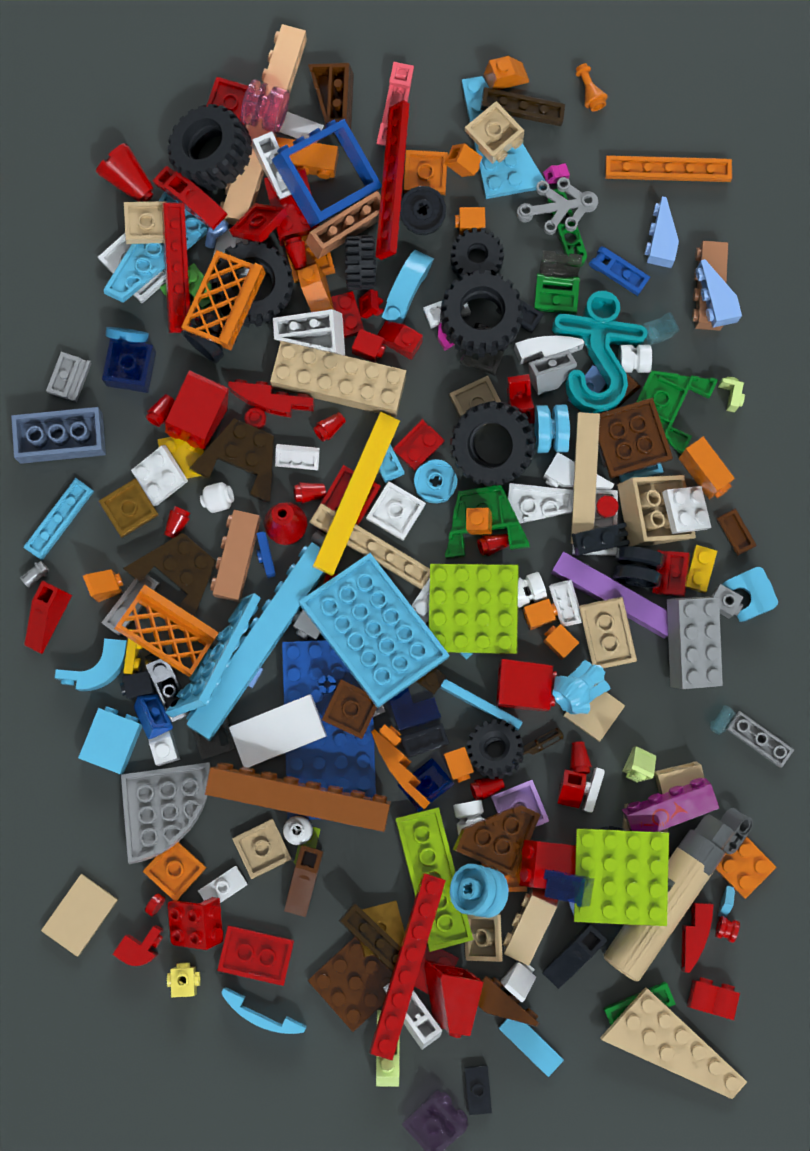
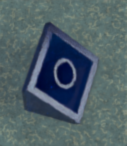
(433, 783)

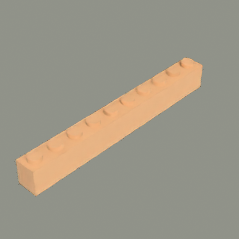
(281, 73)

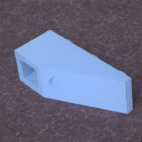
(664, 237)
(719, 297)

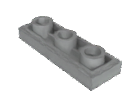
(748, 732)

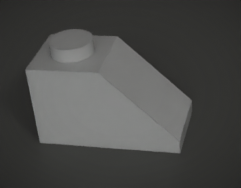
(551, 371)

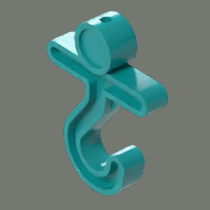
(598, 330)

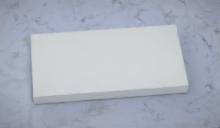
(278, 731)

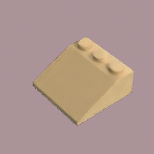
(646, 511)

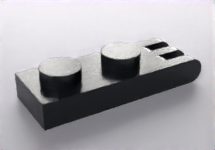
(599, 539)

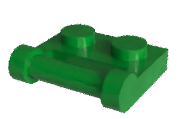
(556, 300)

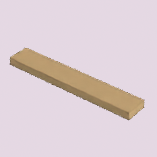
(585, 472)
(384, 553)

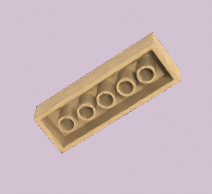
(338, 379)

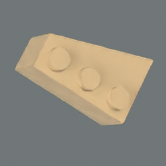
(529, 925)

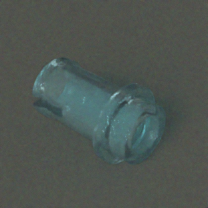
(722, 720)

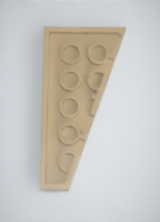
(662, 1038)

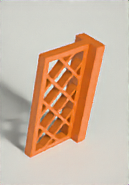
(242, 301)
(172, 615)

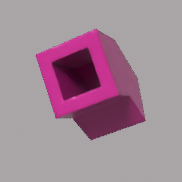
(554, 173)
(442, 339)

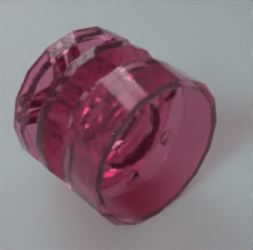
(263, 105)

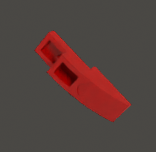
(193, 197)
(262, 397)

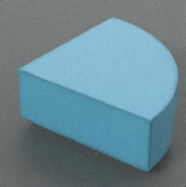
(727, 901)

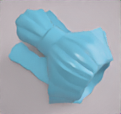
(576, 690)

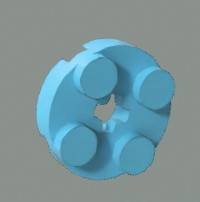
(428, 471)

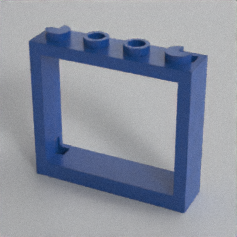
(297, 186)

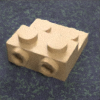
(495, 133)

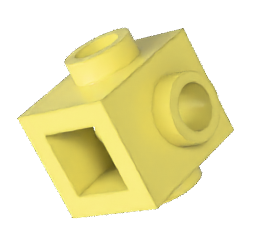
(179, 988)

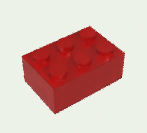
(294, 223)

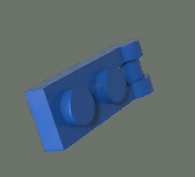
(619, 271)

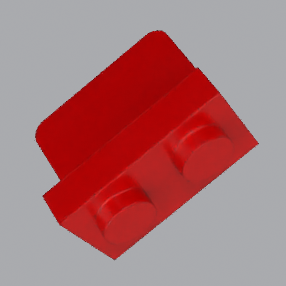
(195, 924)

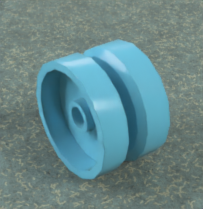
(556, 428)
(479, 891)

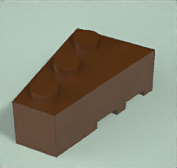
(334, 90)

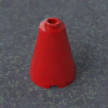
(126, 173)
(285, 523)

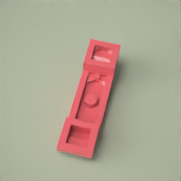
(398, 90)

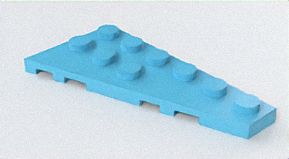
(517, 171)
(146, 261)
(209, 670)

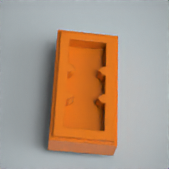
(391, 735)

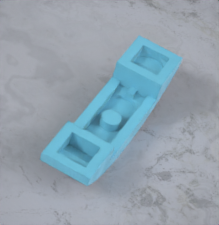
(236, 1000)

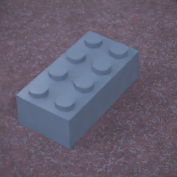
(58, 435)

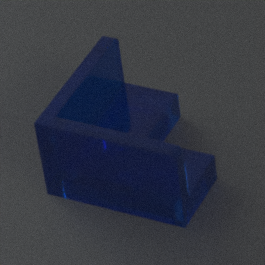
(411, 715)
(569, 887)

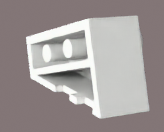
(314, 330)

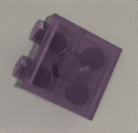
(436, 1123)

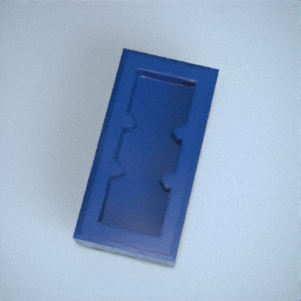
(264, 555)

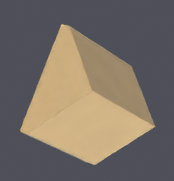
(486, 939)

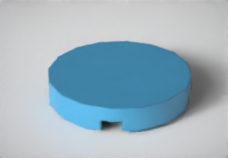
(127, 334)

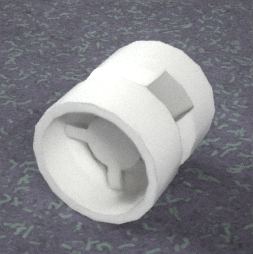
(635, 358)
(535, 589)
(468, 813)

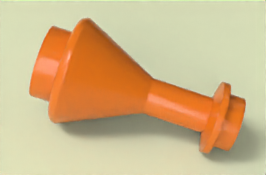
(594, 96)

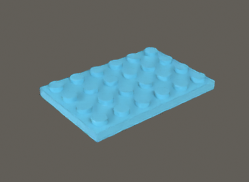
(373, 630)

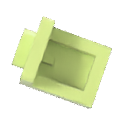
(736, 397)

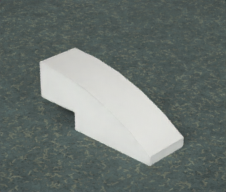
(545, 346)

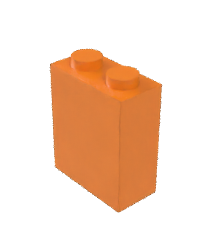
(707, 468)

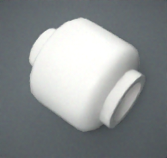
(217, 497)
(305, 827)

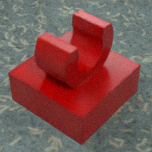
(369, 304)

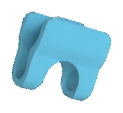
(760, 591)

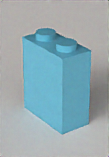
(111, 740)

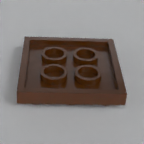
(632, 438)
(352, 984)

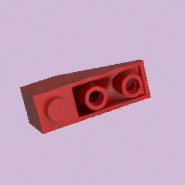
(45, 615)

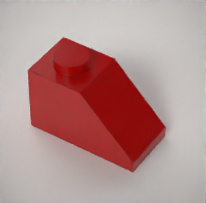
(401, 338)

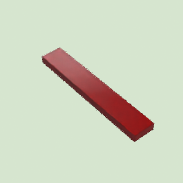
(175, 264)

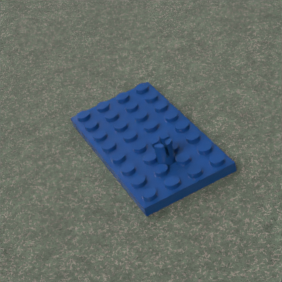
(339, 757)

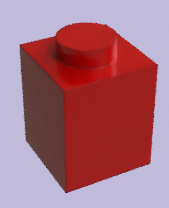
(368, 346)
(572, 788)

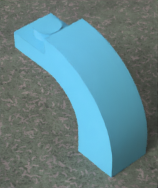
(406, 285)
(103, 673)

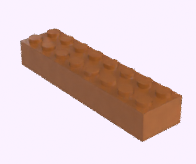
(297, 797)

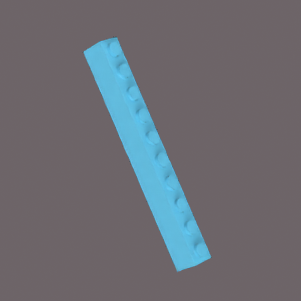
(258, 644)

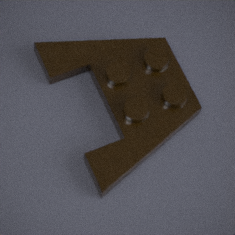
(245, 449)
(181, 563)

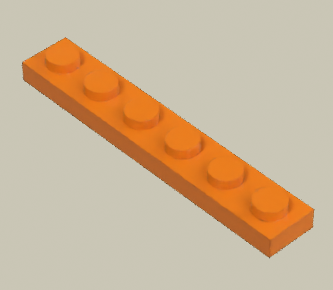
(668, 168)

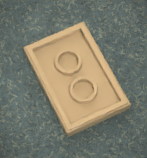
(608, 632)
(79, 915)

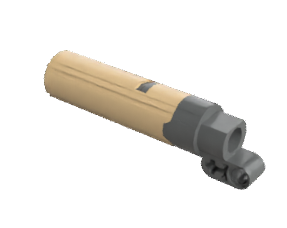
(687, 874)

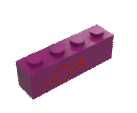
(671, 807)

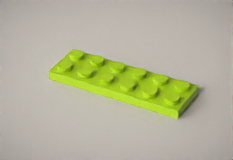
(429, 853)

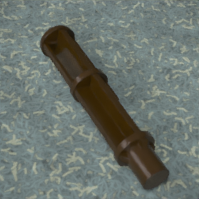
(536, 746)

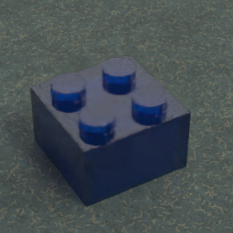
(129, 365)

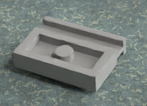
(68, 377)

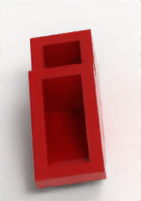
(695, 935)

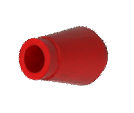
(297, 252)
(160, 410)
(328, 427)
(308, 491)
(176, 521)
(492, 543)
(579, 758)
(486, 787)

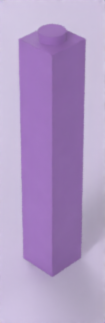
(604, 588)

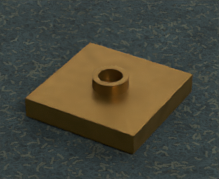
(128, 508)
(389, 919)

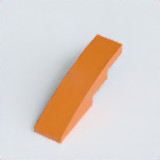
(397, 764)

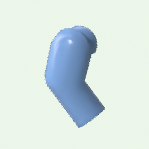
(212, 235)

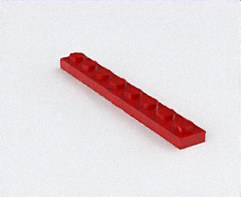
(392, 180)
(407, 967)

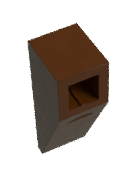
(303, 880)
(498, 1003)

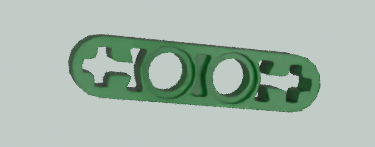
(580, 250)

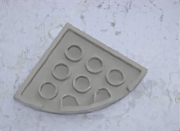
(161, 807)

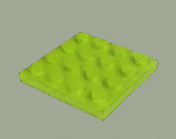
(474, 607)
(628, 876)

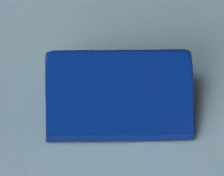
(152, 715)

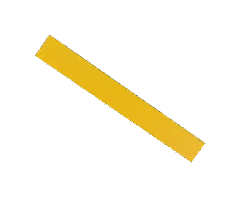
(356, 494)

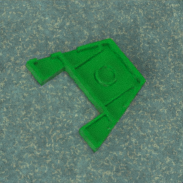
(668, 395)
(502, 517)

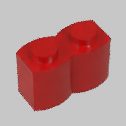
(713, 999)

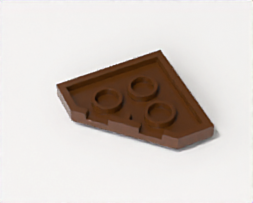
(499, 838)

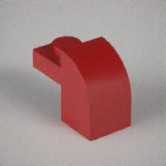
(520, 395)
(139, 953)

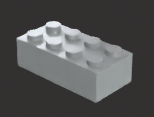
(694, 642)

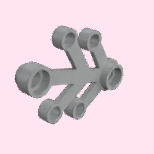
(560, 206)

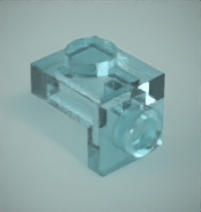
(661, 329)

